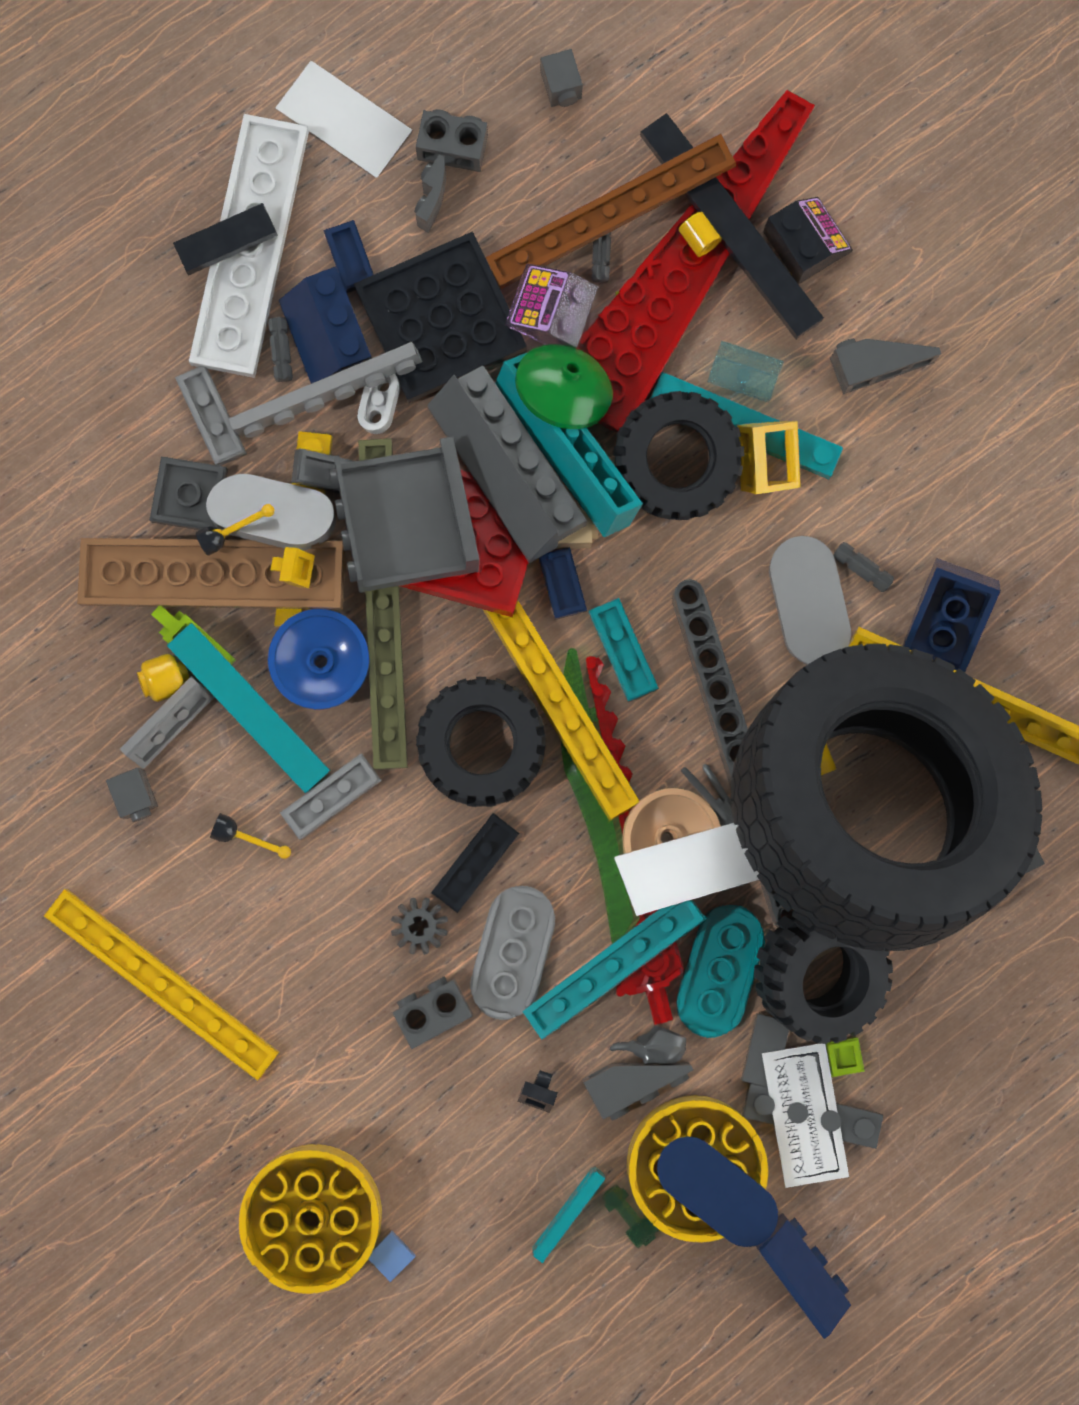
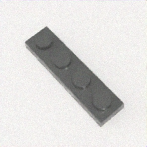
(856, 1124)

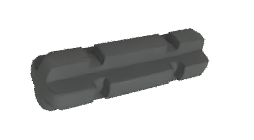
(601, 259)
(280, 349)
(863, 567)

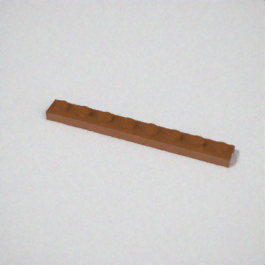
(612, 210)

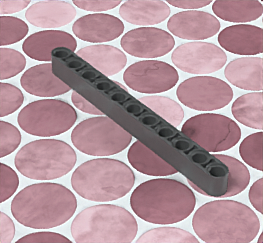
(718, 674)

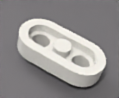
(379, 402)

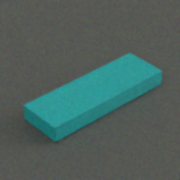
(623, 650)
(568, 1214)

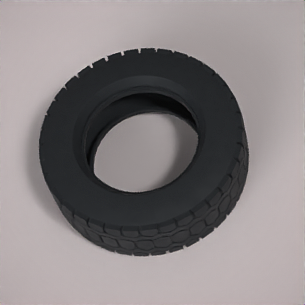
(958, 739)

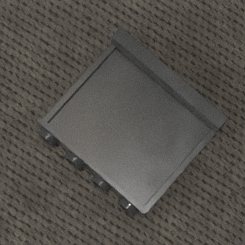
(405, 518)

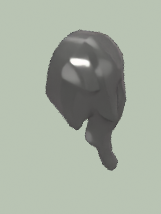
(655, 1046)

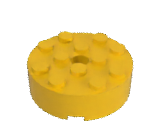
(689, 1117)
(302, 1255)

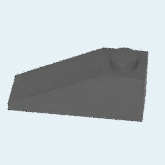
(874, 361)

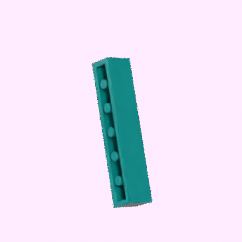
(577, 461)

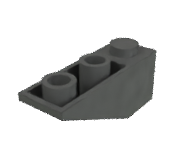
(625, 1083)

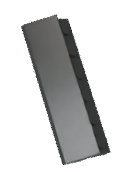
(506, 463)

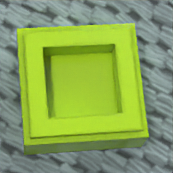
(845, 1057)

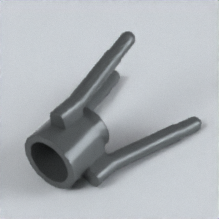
(721, 806)

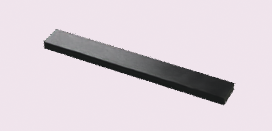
(738, 235)

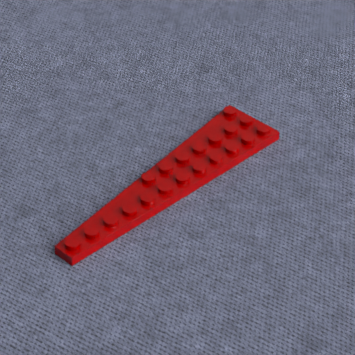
(660, 300)

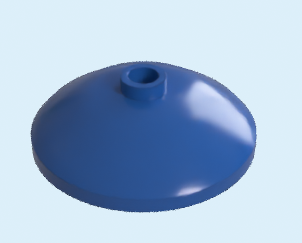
(305, 639)

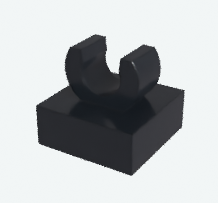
(538, 1094)

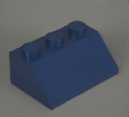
(324, 325)
(805, 1276)

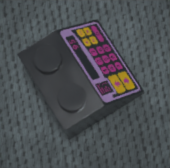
(806, 238)

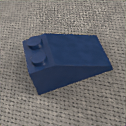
(952, 613)

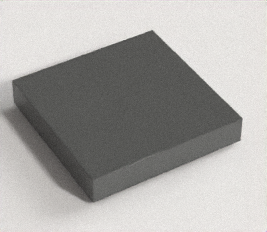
(183, 493)

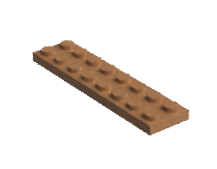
(184, 576)

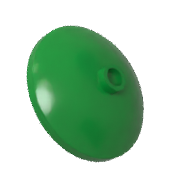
(563, 386)

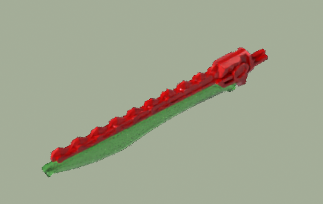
(667, 965)

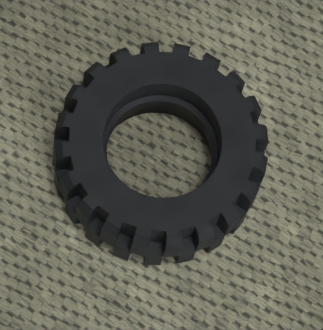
(723, 448)
(470, 697)
(838, 1012)

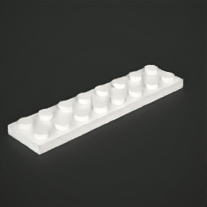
(243, 285)

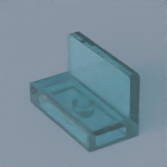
(745, 371)

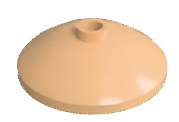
(669, 811)

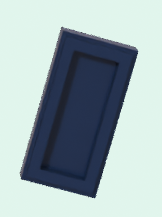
(348, 254)
(562, 583)

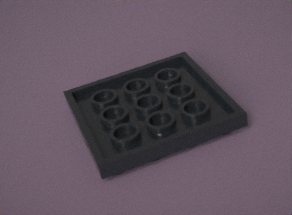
(447, 309)

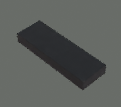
(225, 239)
(475, 862)

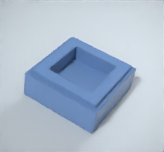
(391, 1256)

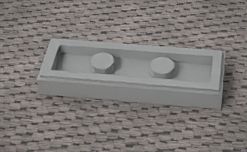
(210, 415)
(167, 722)
(330, 796)

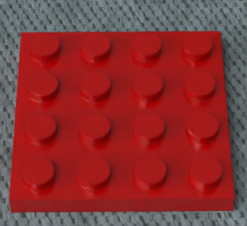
(500, 564)

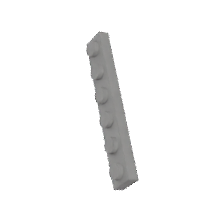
(338, 386)

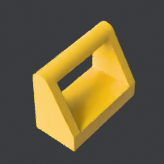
(754, 460)

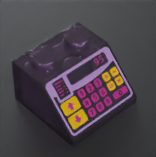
(551, 305)

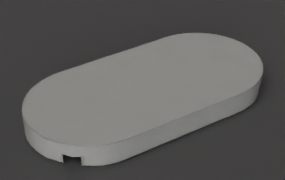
(299, 518)
(809, 598)
(512, 952)

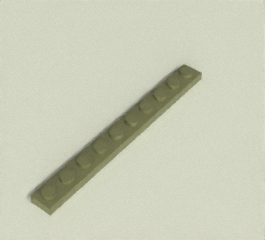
(385, 657)

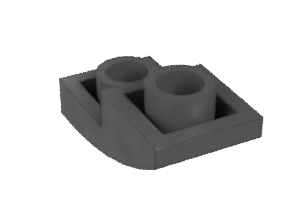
(433, 186)

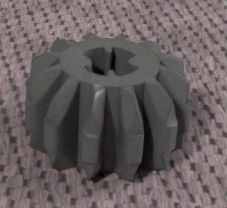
(409, 919)

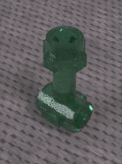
(641, 1229)

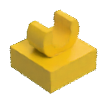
(294, 567)

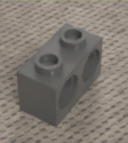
(450, 146)
(436, 1019)

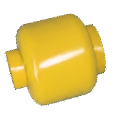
(161, 677)

